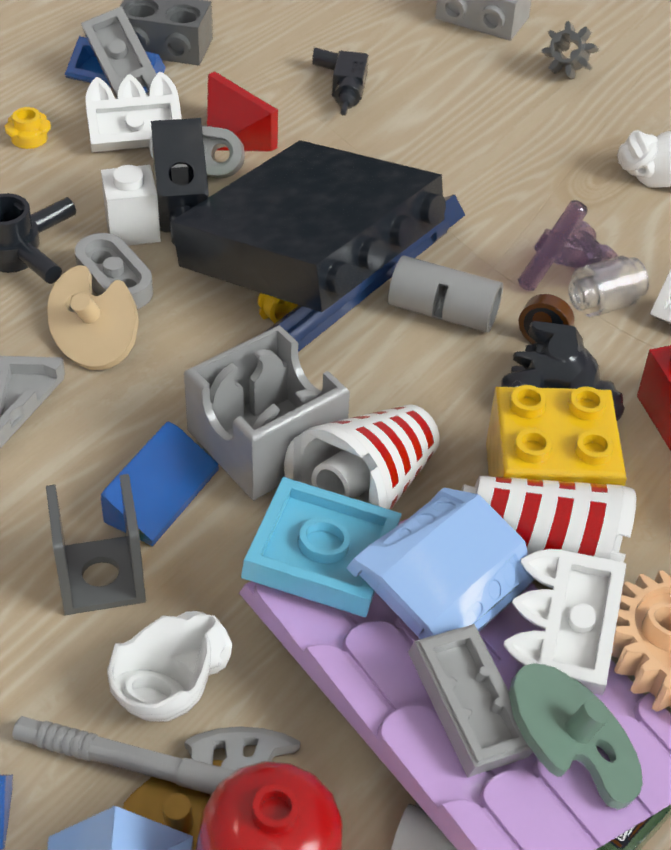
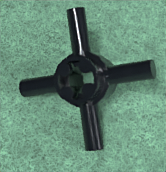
(21, 235)

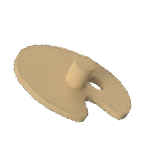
(102, 325)

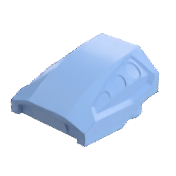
(447, 565)

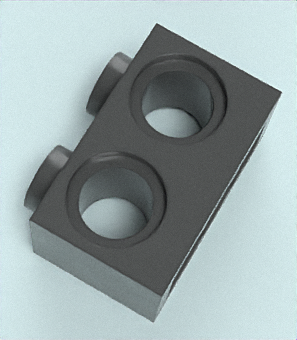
(172, 28)

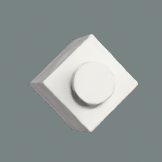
(131, 204)

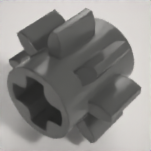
(578, 57)

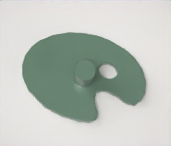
(566, 724)

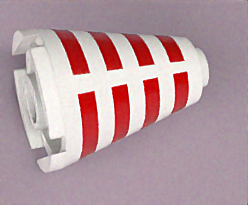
(365, 455)
(563, 513)

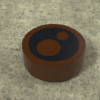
(545, 309)

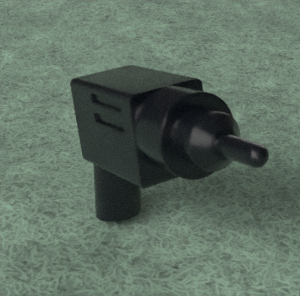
(348, 75)

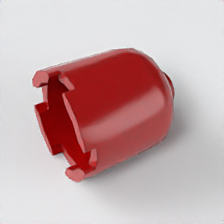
(270, 809)

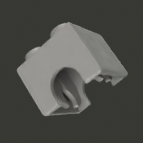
(254, 403)

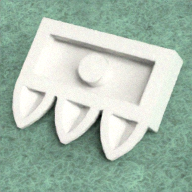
(127, 120)
(576, 615)

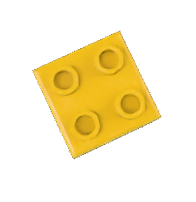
(555, 435)

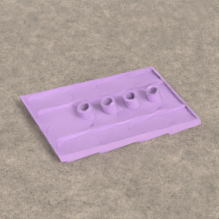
(514, 807)

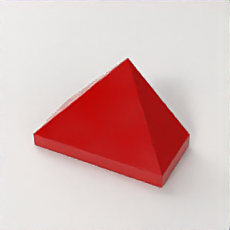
(242, 114)

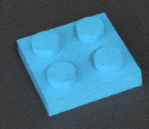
(312, 540)

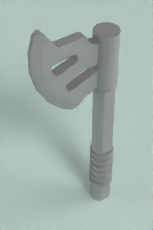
(191, 773)

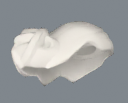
(647, 158)
(168, 665)

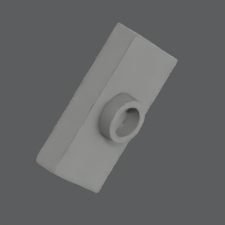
(469, 699)

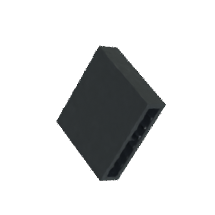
(309, 223)

